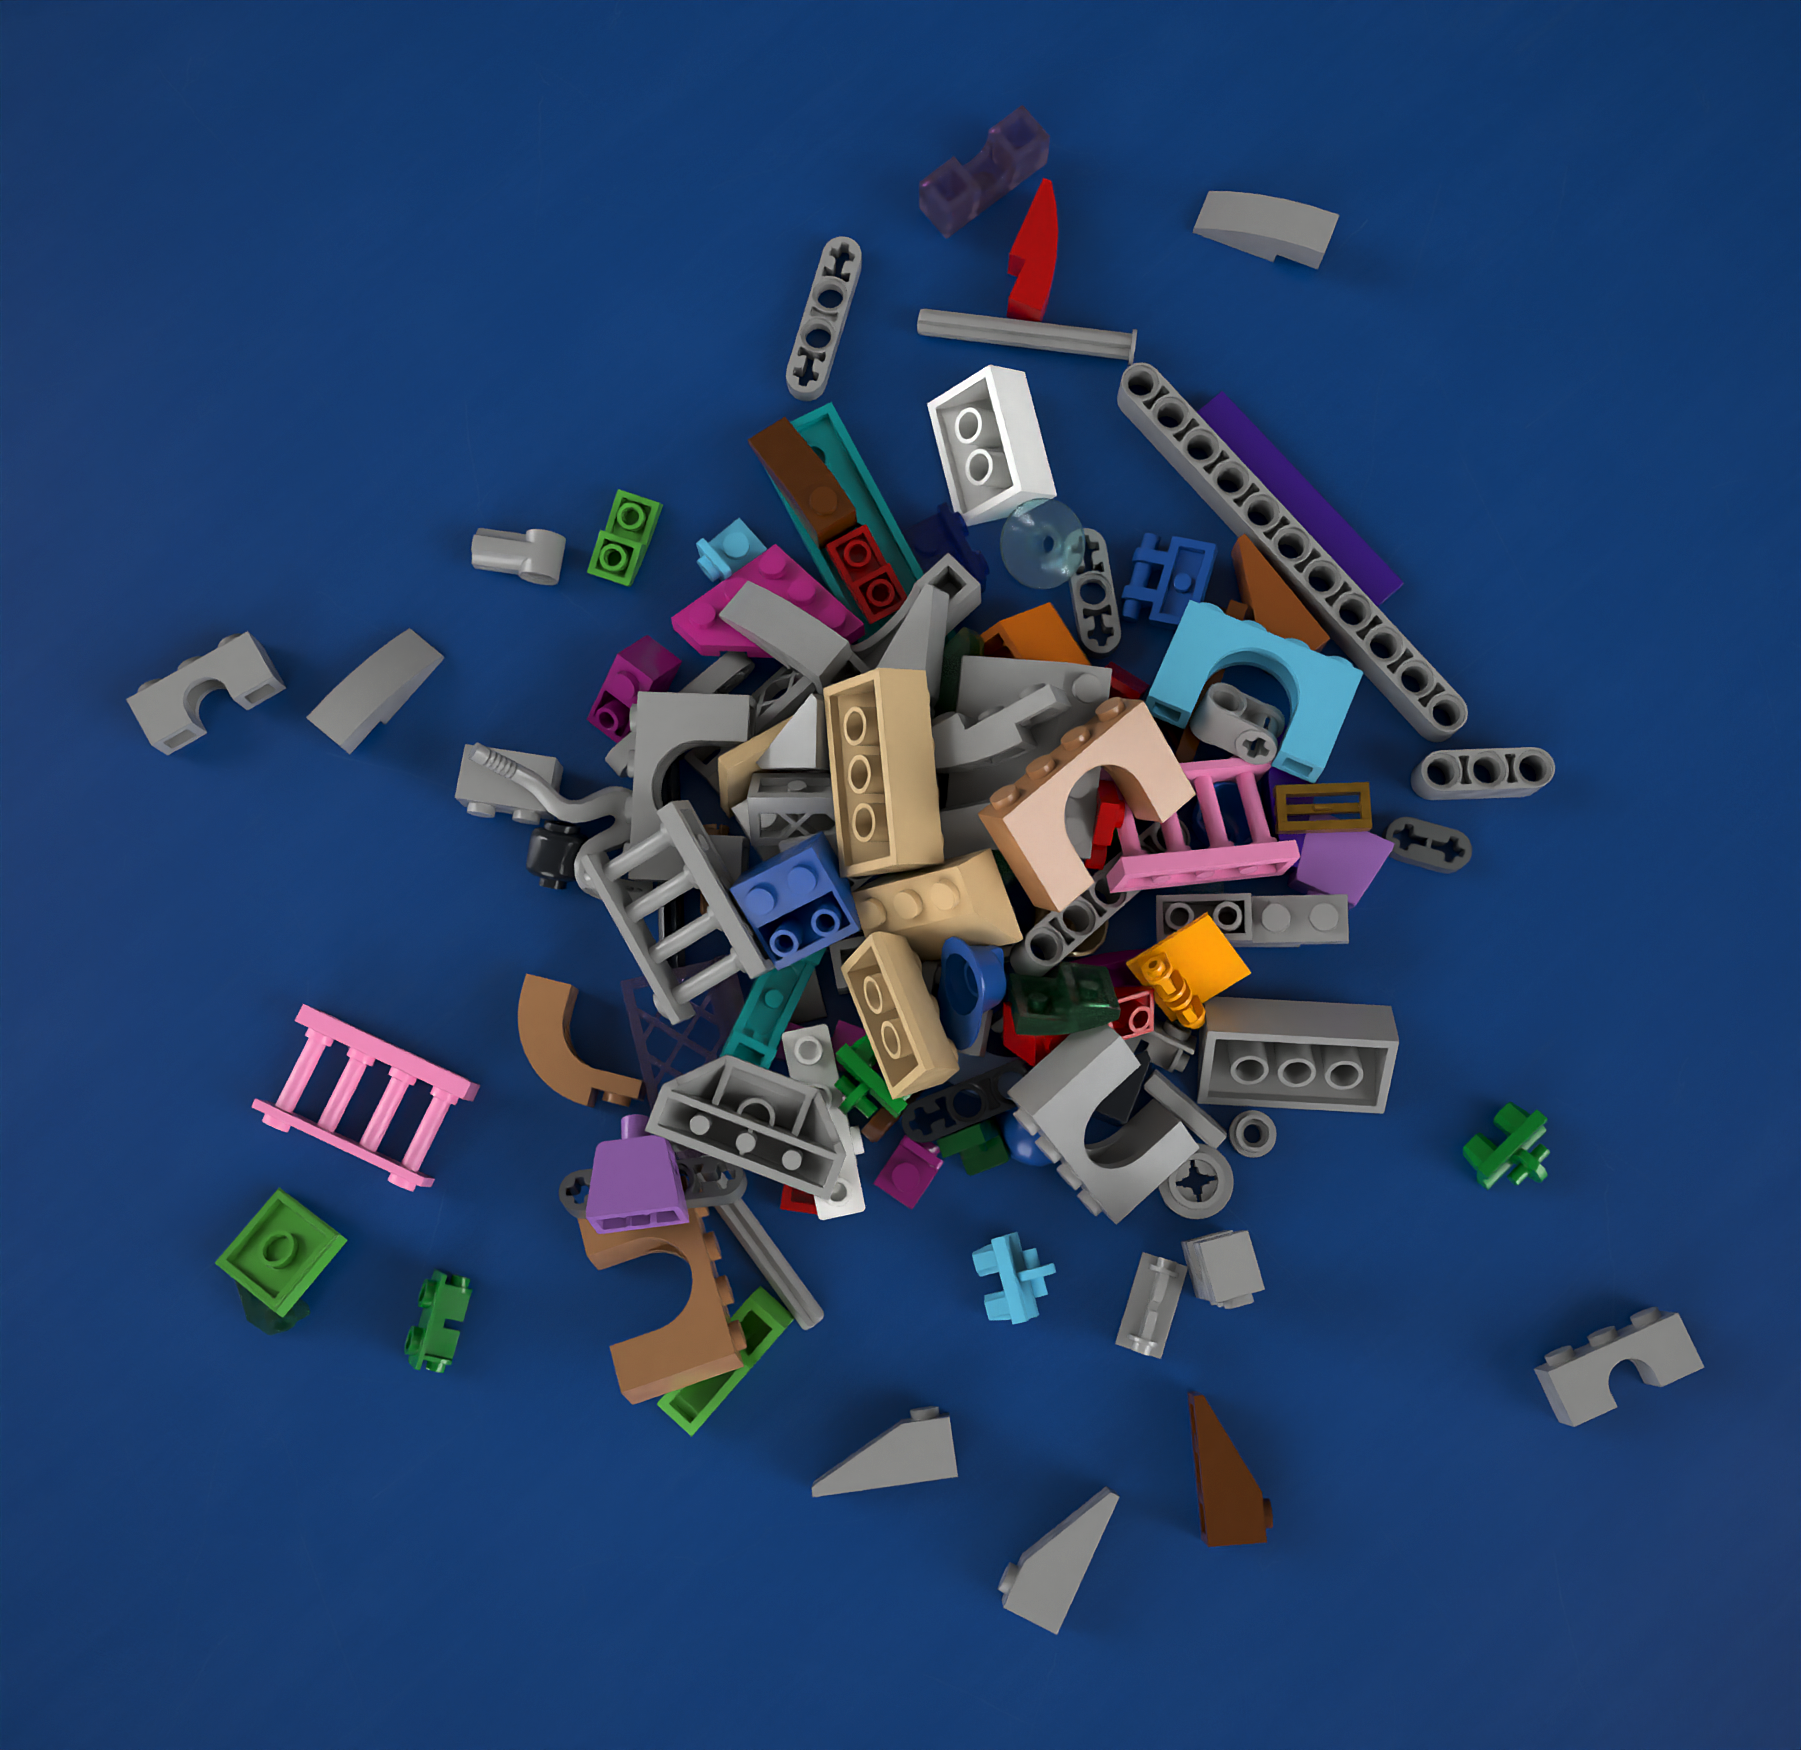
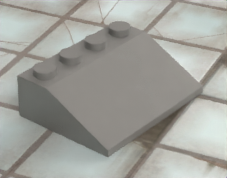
(998, 682)

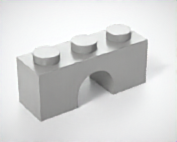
(170, 705)
(1223, 1268)
(1579, 1378)

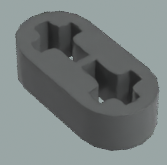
(1429, 835)

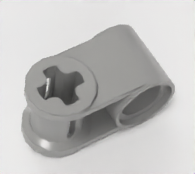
(1236, 720)

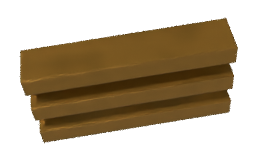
(1281, 810)

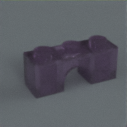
(960, 193)

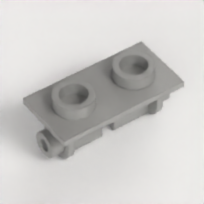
(1167, 1044)
(1151, 1305)

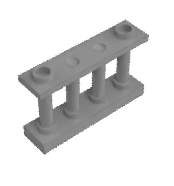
(703, 871)

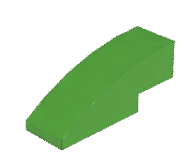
(762, 1323)

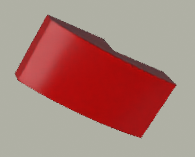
(867, 574)

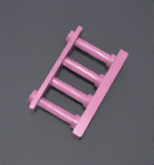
(1222, 858)
(362, 1052)

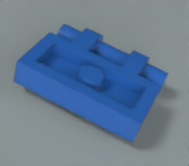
(1183, 578)

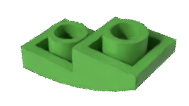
(625, 538)

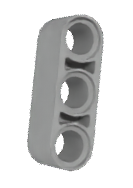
(1500, 762)

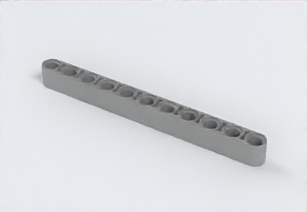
(1311, 559)

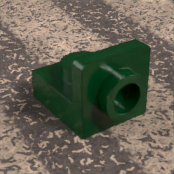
(978, 1145)

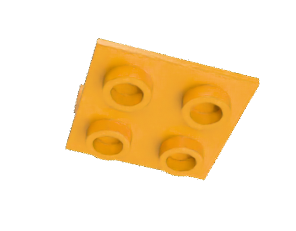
(1189, 970)

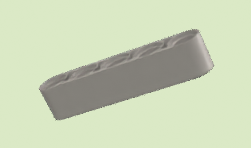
(1085, 912)

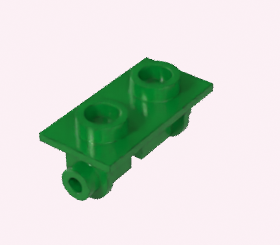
(430, 1339)

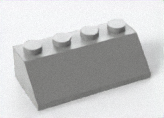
(1296, 1054)

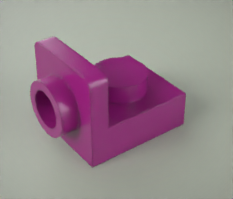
(909, 1171)

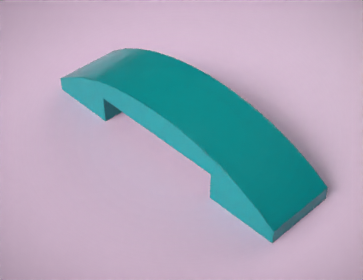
(769, 1011)

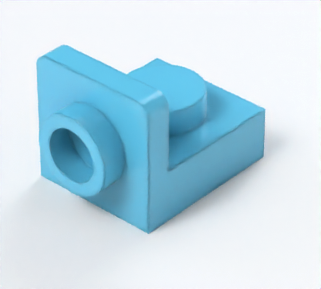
(728, 551)

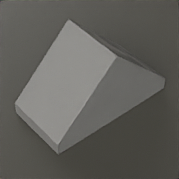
(802, 741)

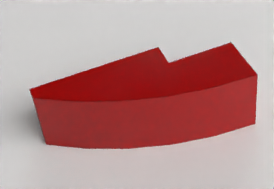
(1034, 257)

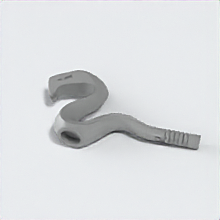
(594, 806)

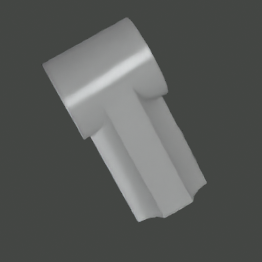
(531, 555)

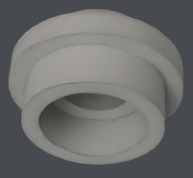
(1262, 1123)

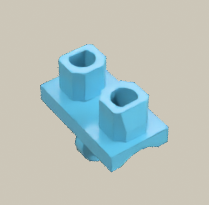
(1020, 1278)

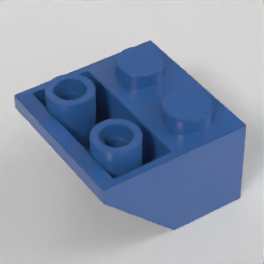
(797, 901)

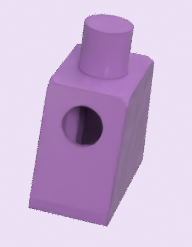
(1339, 862)
(635, 1182)

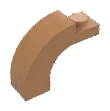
(545, 1035)

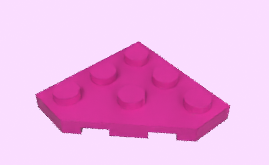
(778, 573)

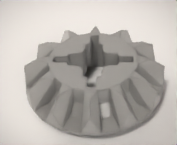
(1213, 1194)

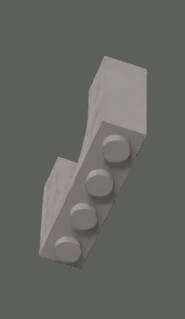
(664, 729)
(1058, 1102)

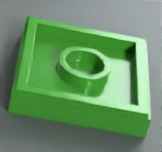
(281, 1252)

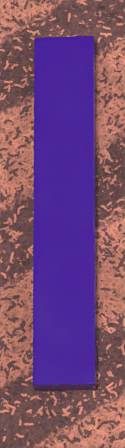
(1301, 499)

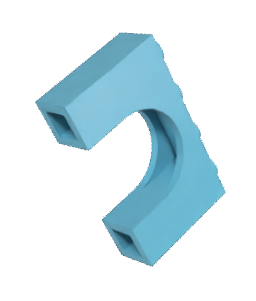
(1316, 684)

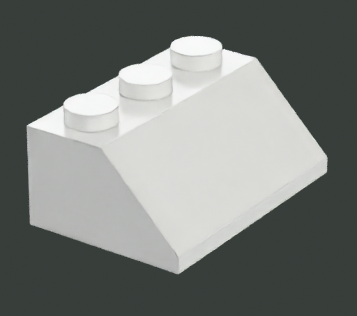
(991, 445)

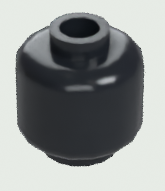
(554, 852)

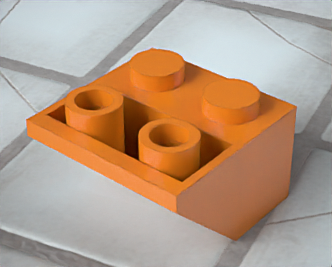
(1033, 636)

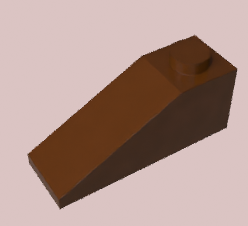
(805, 482)
(1226, 1491)

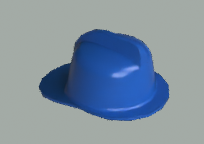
(968, 987)

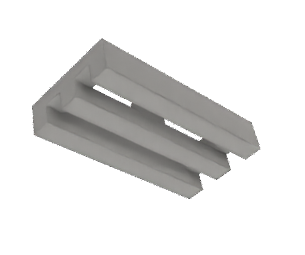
(1185, 1109)

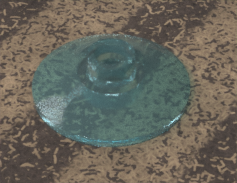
(1023, 543)

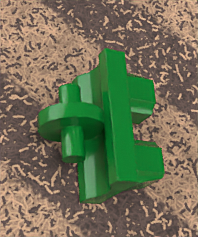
(858, 1063)
(1522, 1133)

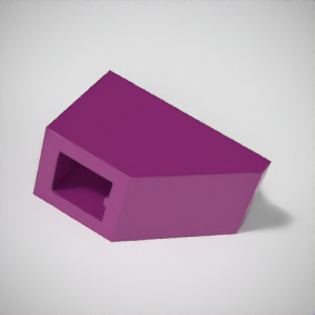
(639, 667)

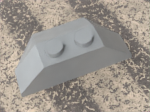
(753, 1123)

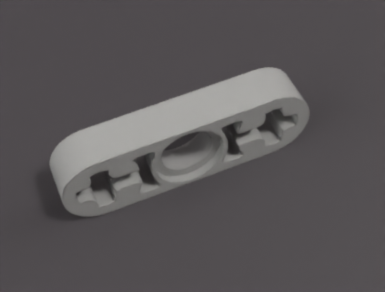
(1109, 623)

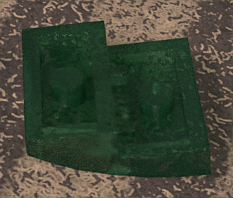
(1070, 1004)

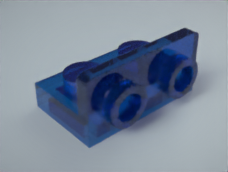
(942, 535)

